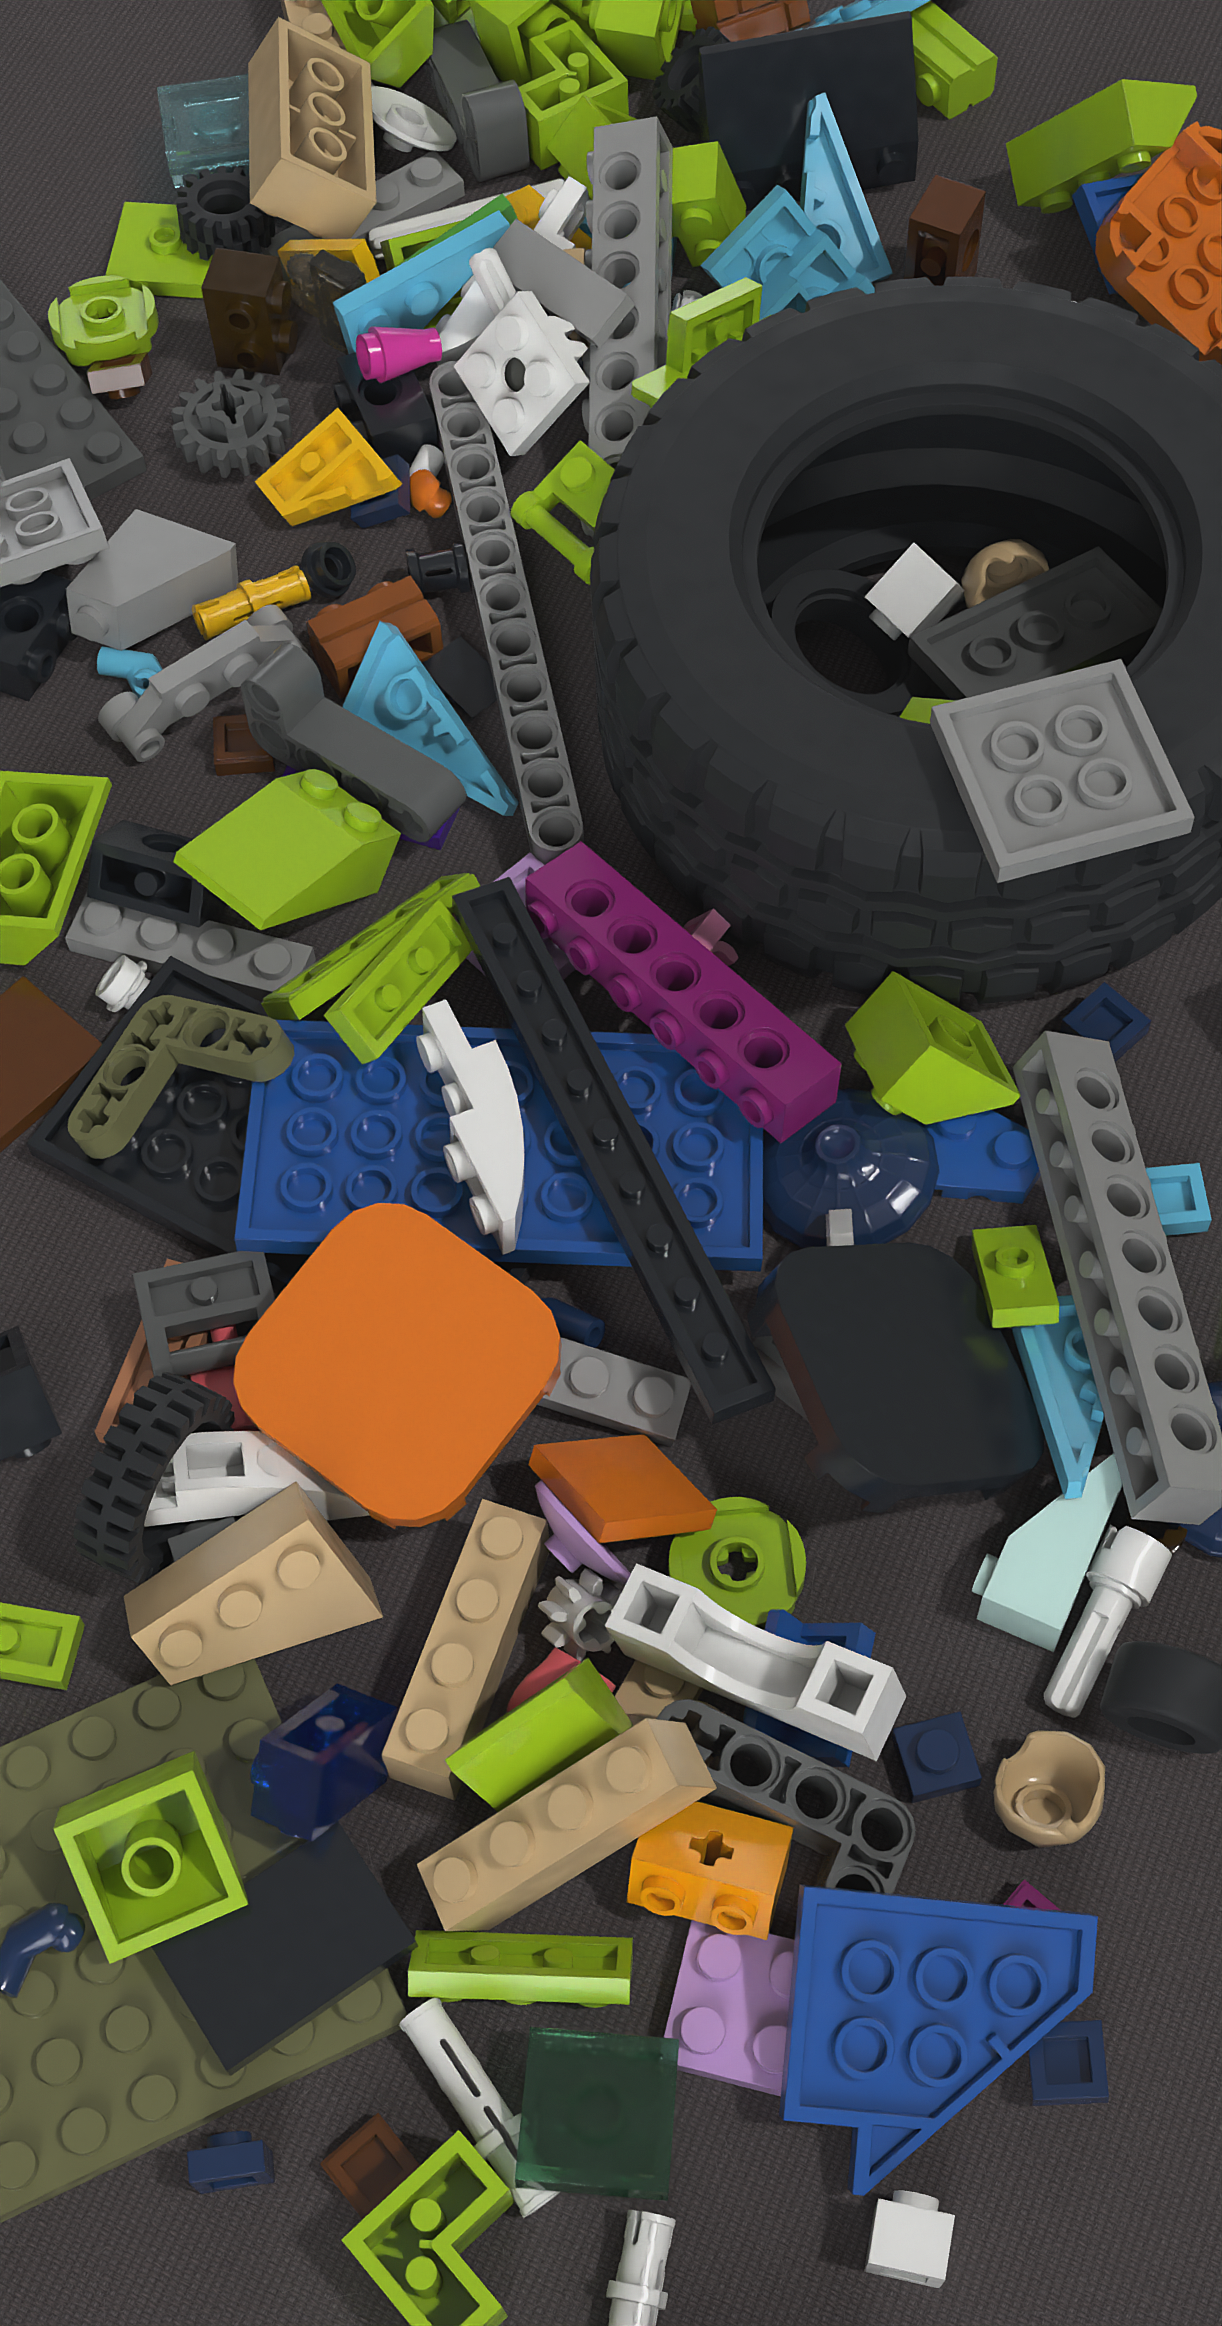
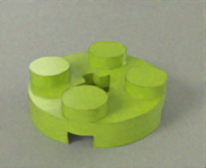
(87, 338)
(762, 1538)

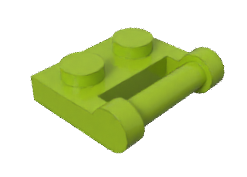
(580, 486)

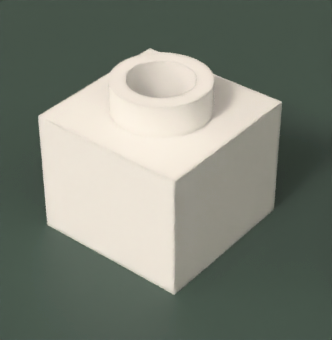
(910, 2239)

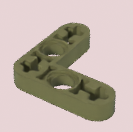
(159, 1038)

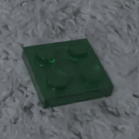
(597, 2114)

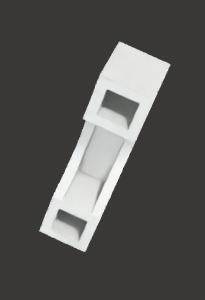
(804, 1685)

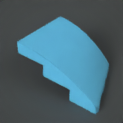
(785, 255)

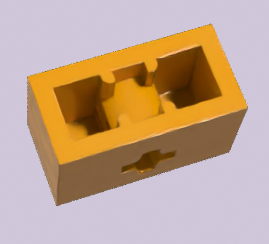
(712, 1869)

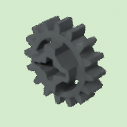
(258, 427)

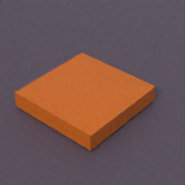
(622, 1488)

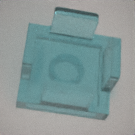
(205, 126)

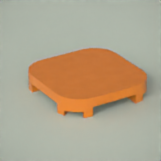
(1167, 241)
(398, 1364)

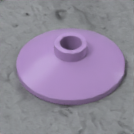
(573, 1543)

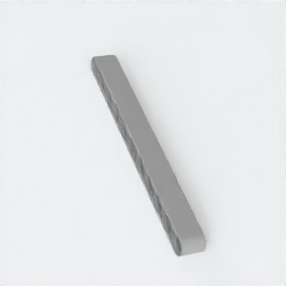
(506, 619)

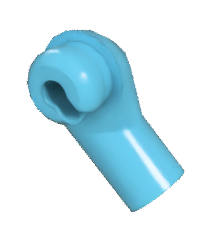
(128, 665)

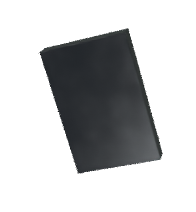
(297, 1948)

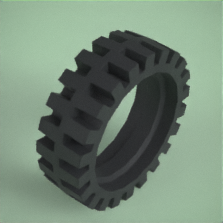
(130, 1468)

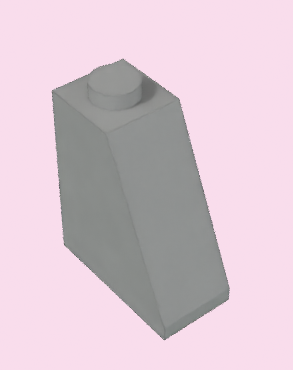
(148, 580)

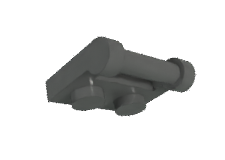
(198, 1299)

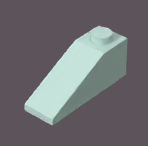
(1046, 1561)

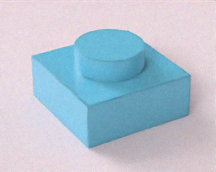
(1180, 1198)

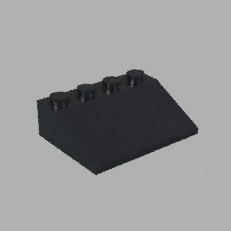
(760, 90)

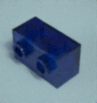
(321, 1762)

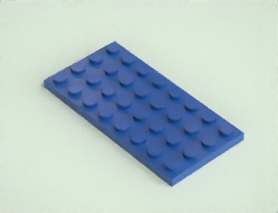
(375, 1132)

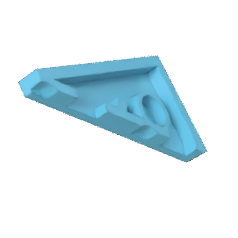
(834, 196)
(419, 287)
(405, 702)
(1063, 1393)

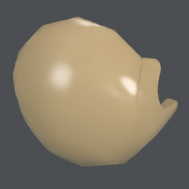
(1000, 568)
(1050, 1789)

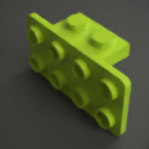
(699, 329)

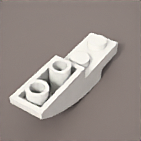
(559, 220)
(484, 1123)
(232, 1476)

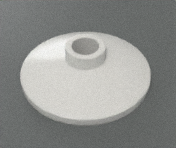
(410, 122)

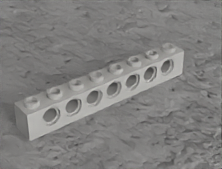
(633, 198)
(1122, 1280)

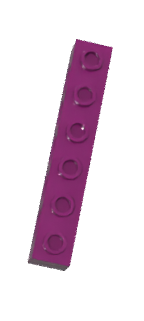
(682, 992)

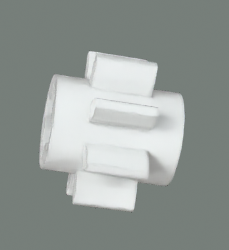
(580, 1614)

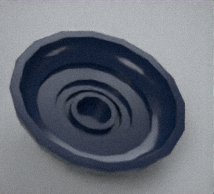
(849, 1160)

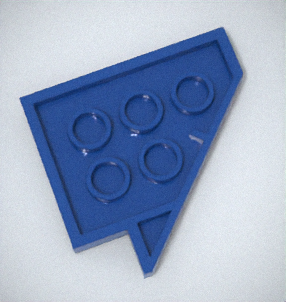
(917, 2009)

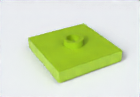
(152, 252)

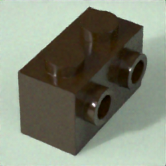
(249, 311)

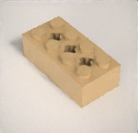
(310, 133)

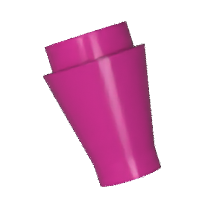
(395, 351)

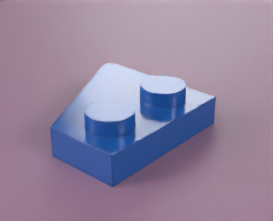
(984, 1158)

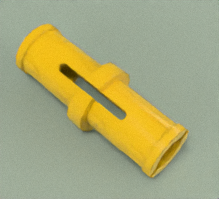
(232, 608)

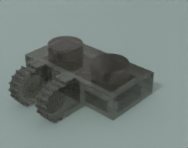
(319, 283)

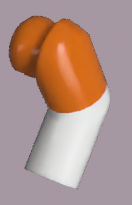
(424, 486)

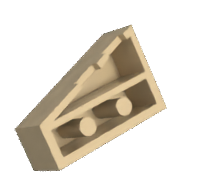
(251, 1592)

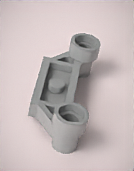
(194, 681)

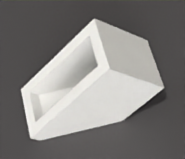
(913, 595)

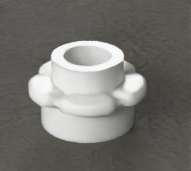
(122, 983)

